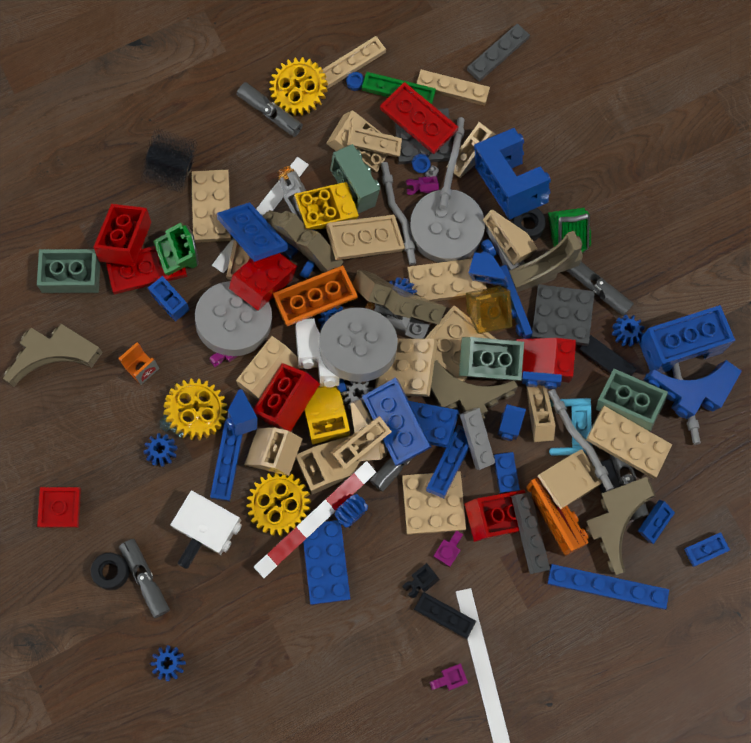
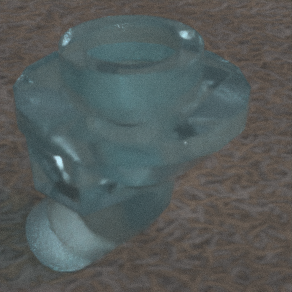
(166, 426)

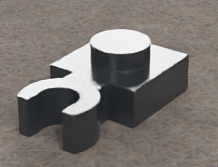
(423, 579)

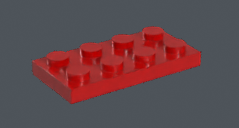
(419, 118)
(143, 274)

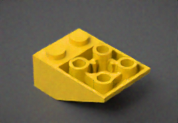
(326, 205)
(326, 415)

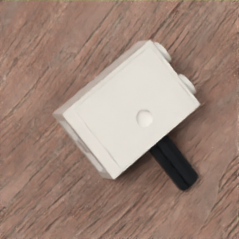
(205, 525)

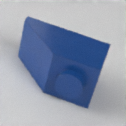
(486, 270)
(241, 415)
(511, 422)

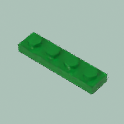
(386, 86)

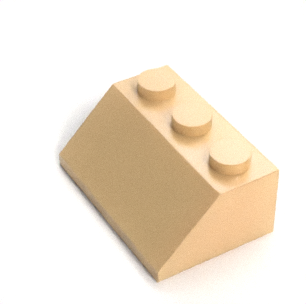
(264, 367)

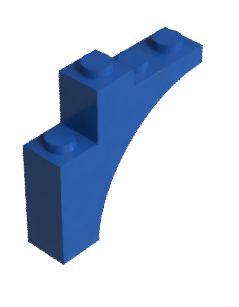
(690, 394)

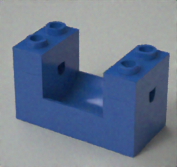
(513, 193)
(685, 338)

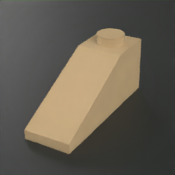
(466, 154)
(511, 238)
(540, 414)
(360, 419)
(360, 442)

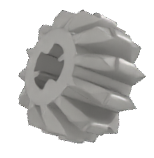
(350, 393)

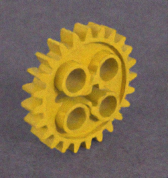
(289, 74)
(198, 425)
(288, 518)

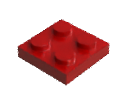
(59, 507)

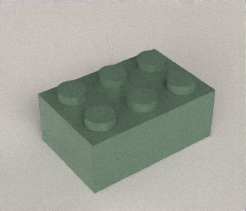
(350, 168)
(68, 271)
(491, 358)
(632, 399)

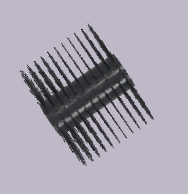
(171, 161)

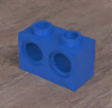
(168, 298)

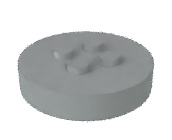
(450, 232)
(230, 323)
(358, 344)

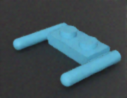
(581, 420)

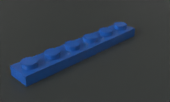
(608, 586)

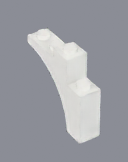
(308, 352)

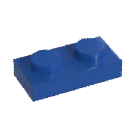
(550, 381)
(506, 473)
(656, 521)
(707, 549)

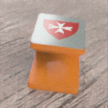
(132, 358)

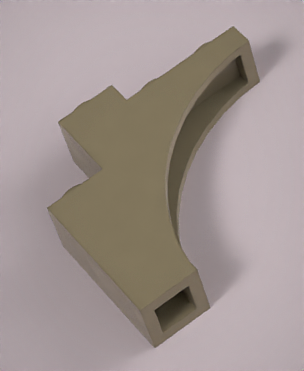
(306, 241)
(545, 268)
(395, 299)
(40, 350)
(450, 392)
(621, 505)

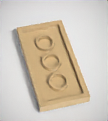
(209, 197)
(365, 237)
(443, 280)
(629, 442)

